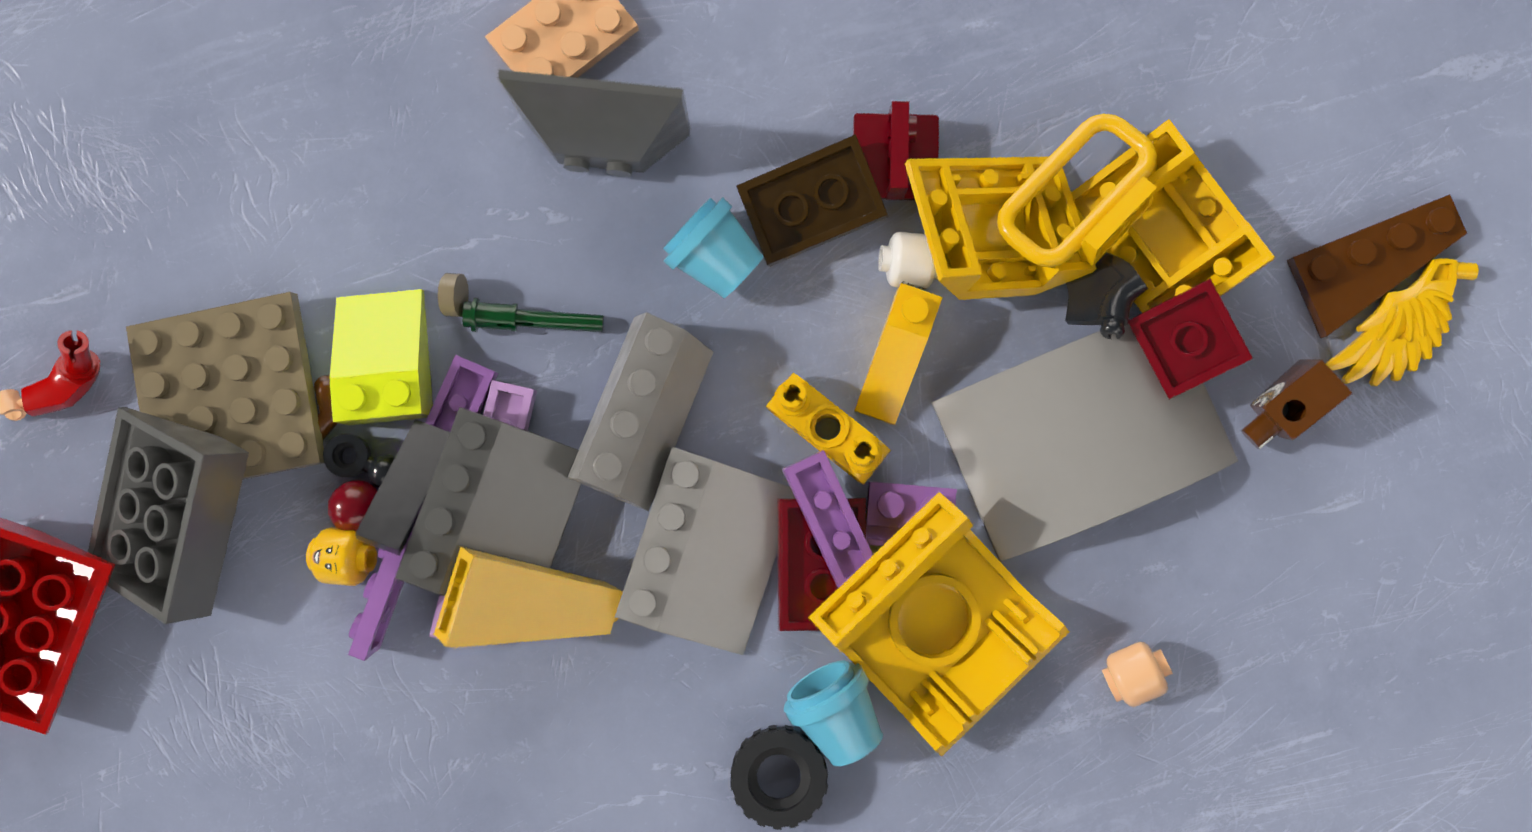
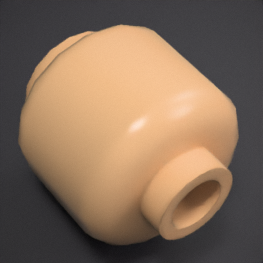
(1137, 674)

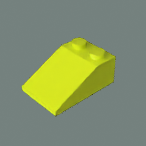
(380, 358)

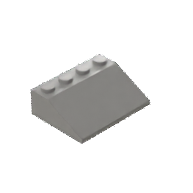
(704, 553)

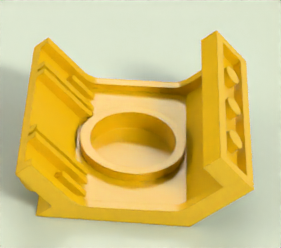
(939, 624)

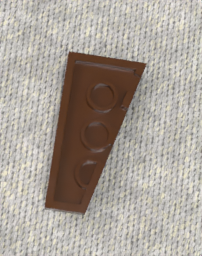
(1363, 266)

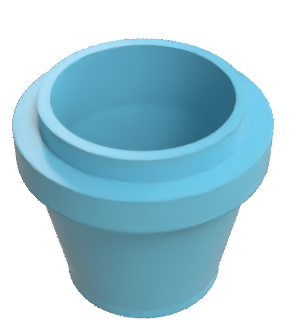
(713, 248)
(836, 712)

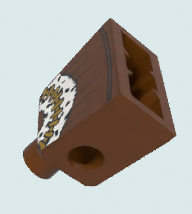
(1309, 391)

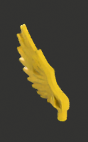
(1404, 325)

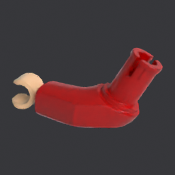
(63, 388)

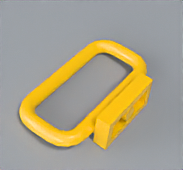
(1108, 219)

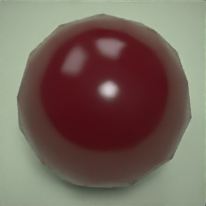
(350, 503)

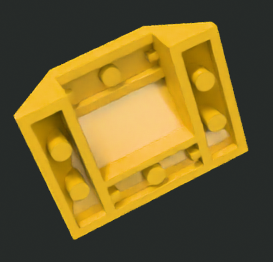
(960, 217)
(1188, 229)

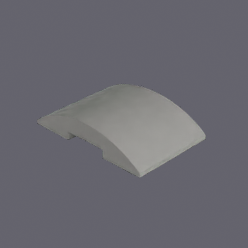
(1077, 441)

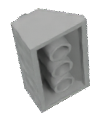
(641, 411)

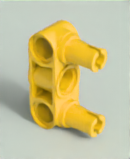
(852, 449)

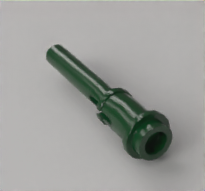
(508, 317)

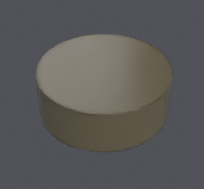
(452, 294)

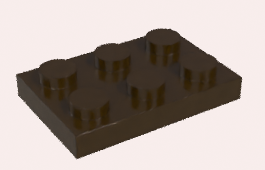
(812, 201)

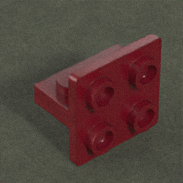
(891, 141)

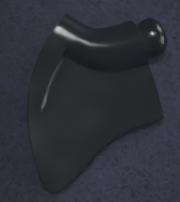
(1105, 296)

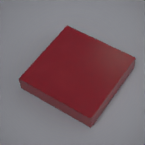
(1190, 339)

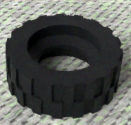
(779, 811)

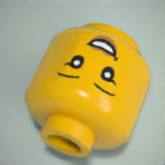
(340, 558)

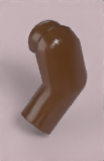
(323, 396)

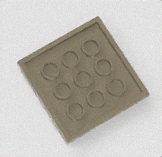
(235, 376)

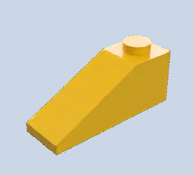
(898, 353)

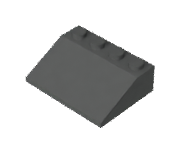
(491, 494)
(166, 514)

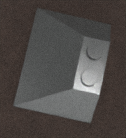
(599, 120)

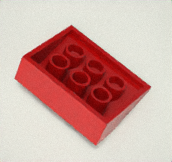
(45, 617)

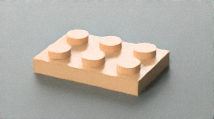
(561, 35)

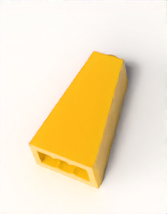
(517, 601)

